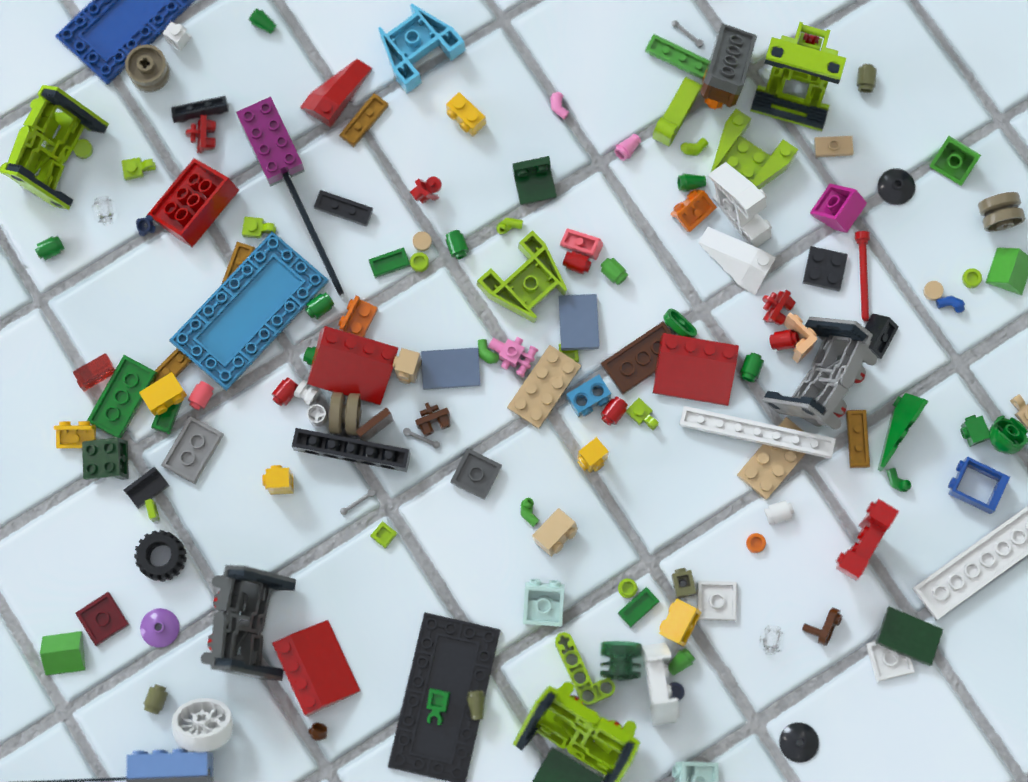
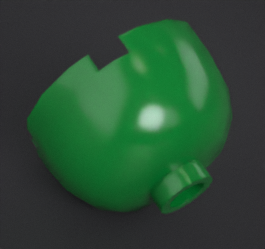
(1008, 435)

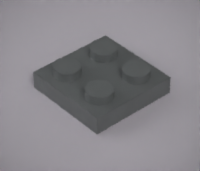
(476, 474)

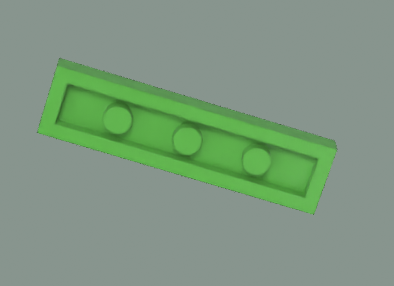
(677, 56)

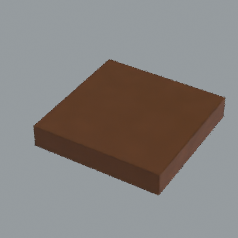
(375, 425)

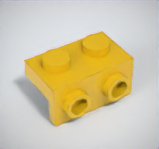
(73, 435)

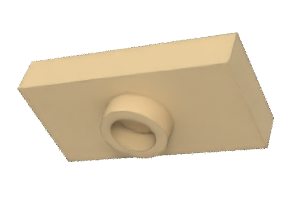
(833, 146)

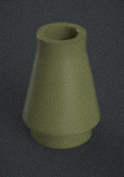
(476, 703)

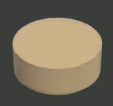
(422, 241)
(933, 290)

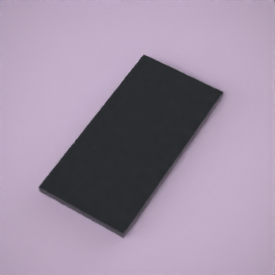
(453, 659)

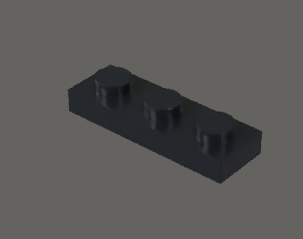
(194, 110)
(343, 208)

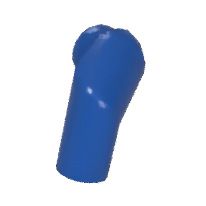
(955, 302)

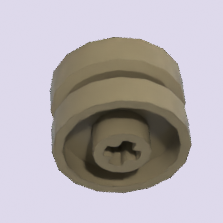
(147, 68)
(1001, 211)
(341, 413)

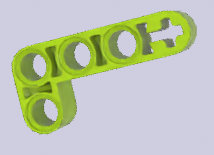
(677, 111)
(579, 667)

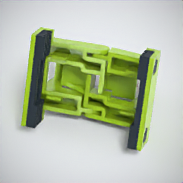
(804, 64)
(39, 129)

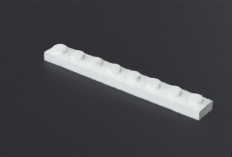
(758, 432)

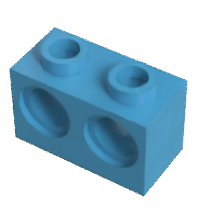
(586, 392)

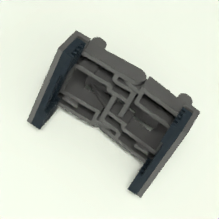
(243, 630)

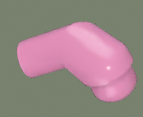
(556, 105)

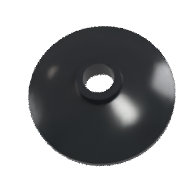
(893, 194)
(789, 746)

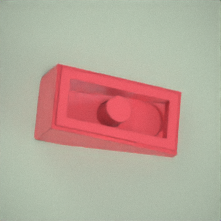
(582, 243)

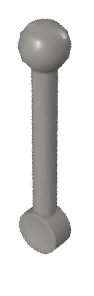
(699, 42)
(407, 432)
(371, 493)

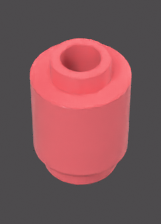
(200, 395)

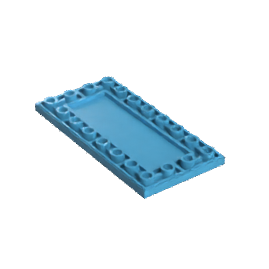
(248, 311)

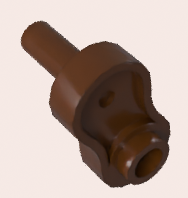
(833, 618)

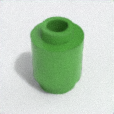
(614, 271)

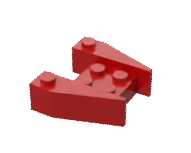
(874, 525)

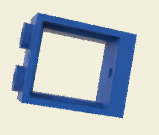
(1002, 480)

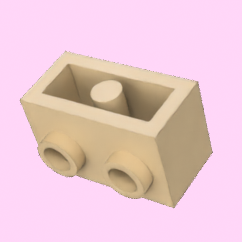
(407, 366)
(555, 532)

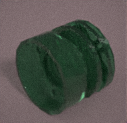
(620, 660)

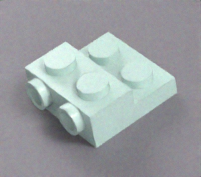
(543, 603)
(695, 772)

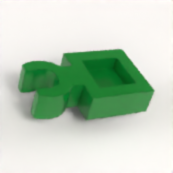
(438, 702)

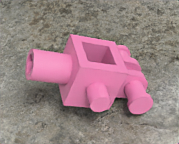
(511, 354)

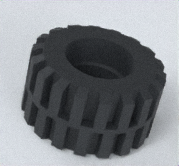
(145, 549)

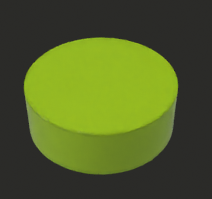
(83, 148)
(419, 262)
(971, 278)

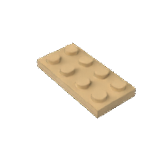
(544, 386)
(770, 465)

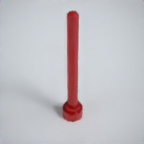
(862, 239)

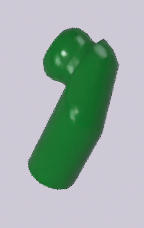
(897, 483)

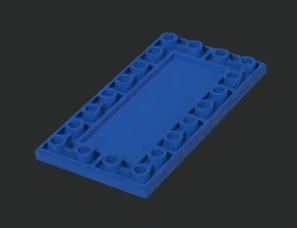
(111, 28)

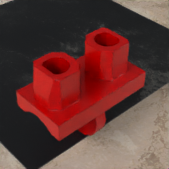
(203, 126)
(426, 189)
(774, 304)

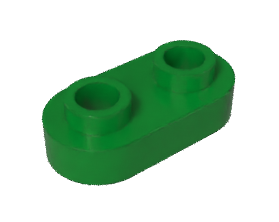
(679, 323)

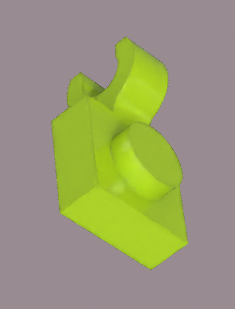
(134, 167)
(254, 227)
(641, 413)

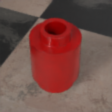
(577, 262)
(784, 339)
(284, 392)
(614, 411)

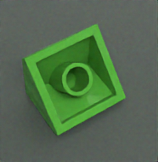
(955, 160)
(1009, 270)
(62, 653)

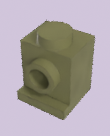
(689, 589)

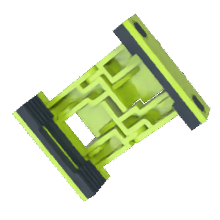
(575, 727)

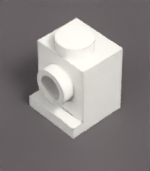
(176, 35)

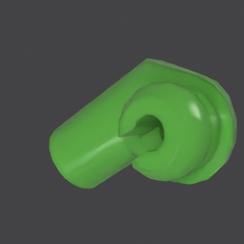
(485, 354)
(527, 511)

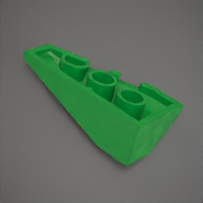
(902, 418)

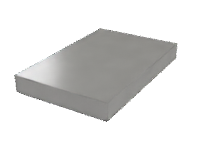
(192, 449)

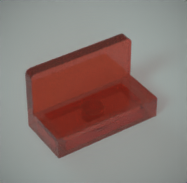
(94, 372)

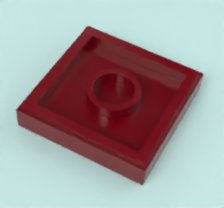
(102, 618)

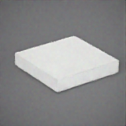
(717, 600)
(887, 663)

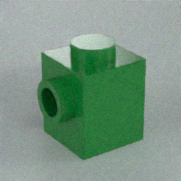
(975, 430)

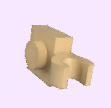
(1022, 408)

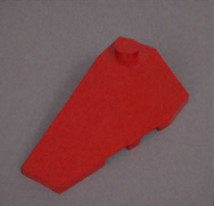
(333, 96)

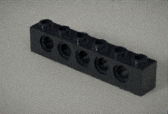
(351, 449)

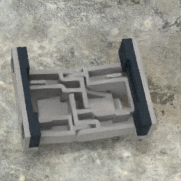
(830, 376)

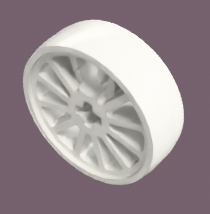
(209, 725)

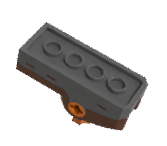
(727, 67)

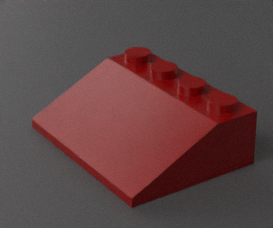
(193, 202)
(351, 365)
(695, 369)
(316, 667)

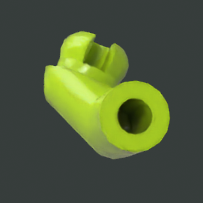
(694, 149)
(507, 224)

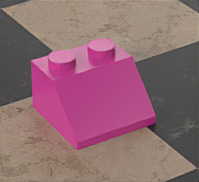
(839, 207)

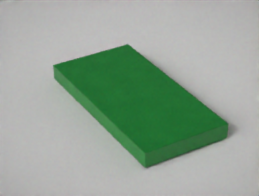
(121, 397)

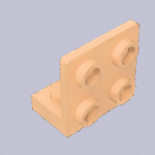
(806, 336)

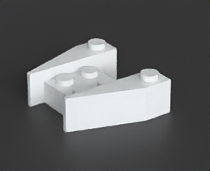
(741, 204)
(655, 662)

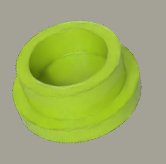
(627, 588)

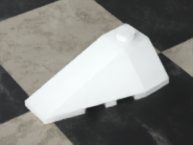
(742, 261)

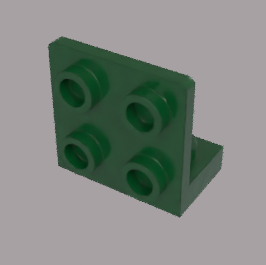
(534, 180)
(105, 459)

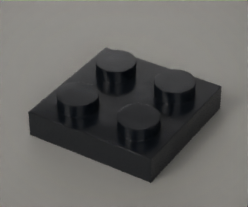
(825, 268)

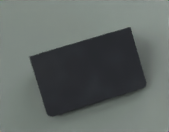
(883, 331)
(146, 487)

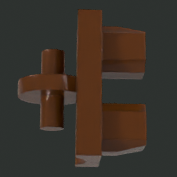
(441, 416)

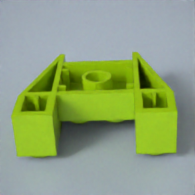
(746, 157)
(528, 283)

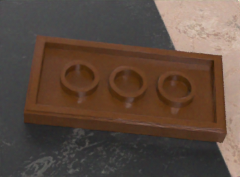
(636, 360)

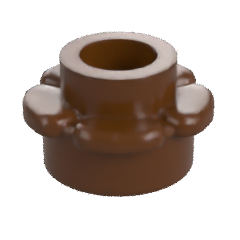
(318, 731)

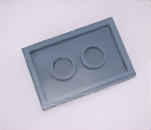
(578, 322)
(450, 368)

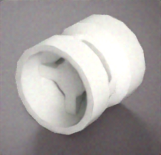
(307, 393)
(317, 415)

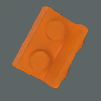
(693, 209)
(358, 317)

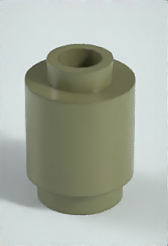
(866, 78)
(155, 699)

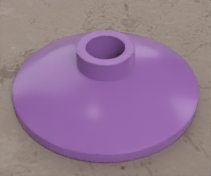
(169, 629)

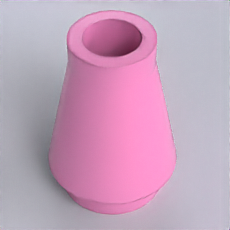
(627, 147)

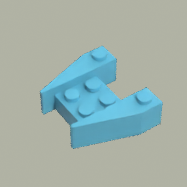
(416, 39)

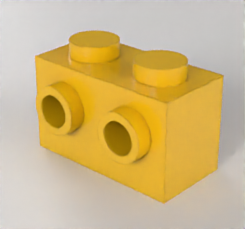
(466, 114)
(163, 394)
(592, 456)
(278, 480)
(679, 622)

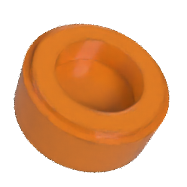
(755, 543)

